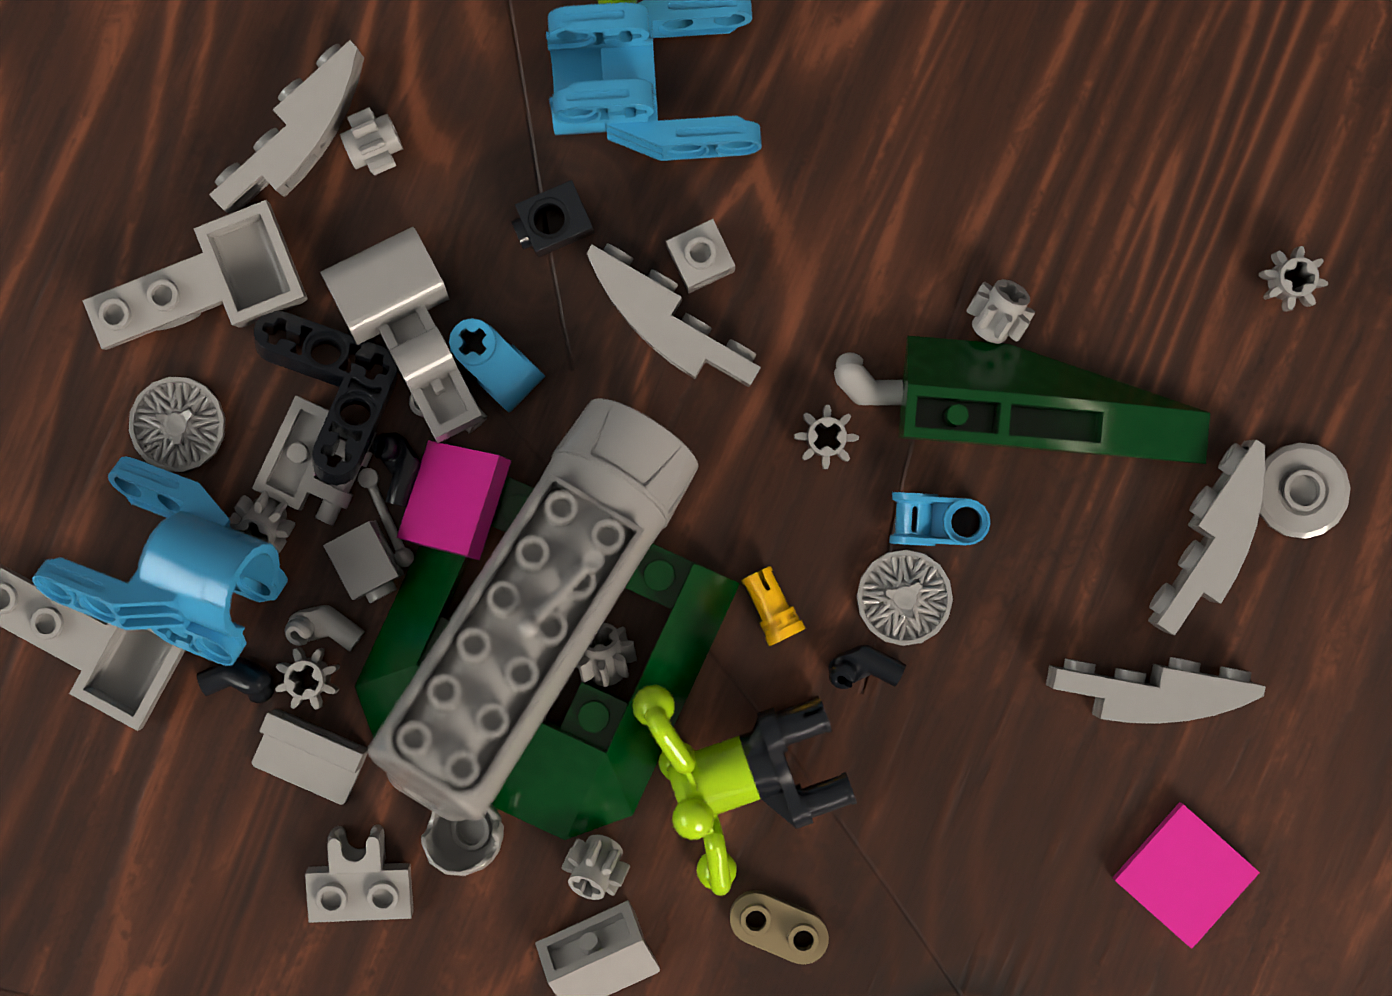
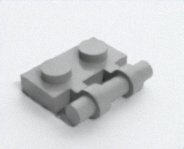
(289, 468)

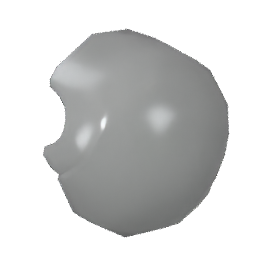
(463, 845)

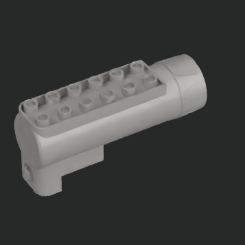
(486, 683)

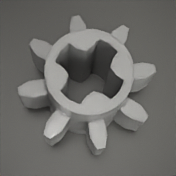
(371, 141)
(1303, 269)
(1000, 311)
(840, 438)
(263, 519)
(607, 656)
(293, 682)
(595, 867)

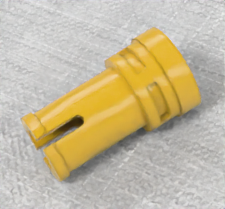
(777, 617)

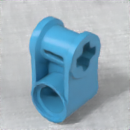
(500, 369)
(934, 520)

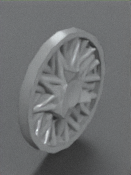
(177, 424)
(1304, 490)
(904, 597)

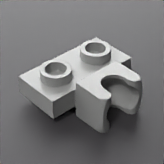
(358, 882)

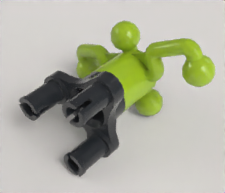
(738, 774)

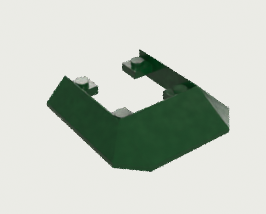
(601, 754)

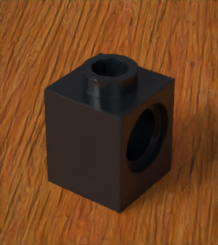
(575, 227)

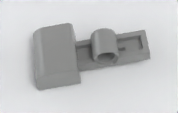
(240, 266)
(389, 295)
(119, 667)

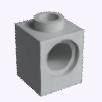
(700, 256)
(364, 562)

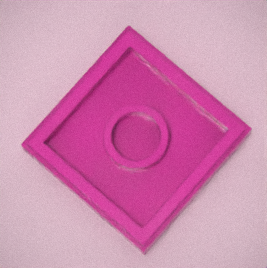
(454, 499)
(1185, 875)

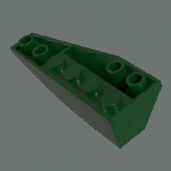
(1038, 403)

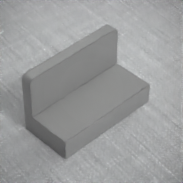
(309, 756)
(597, 954)

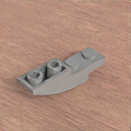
(312, 119)
(649, 309)
(1228, 521)
(1173, 695)

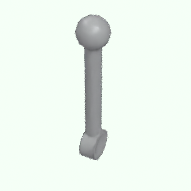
(369, 479)
(590, 563)

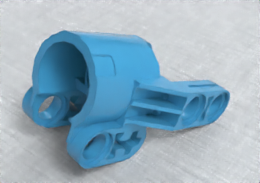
(609, 81)
(183, 571)

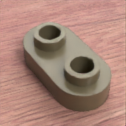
(780, 926)

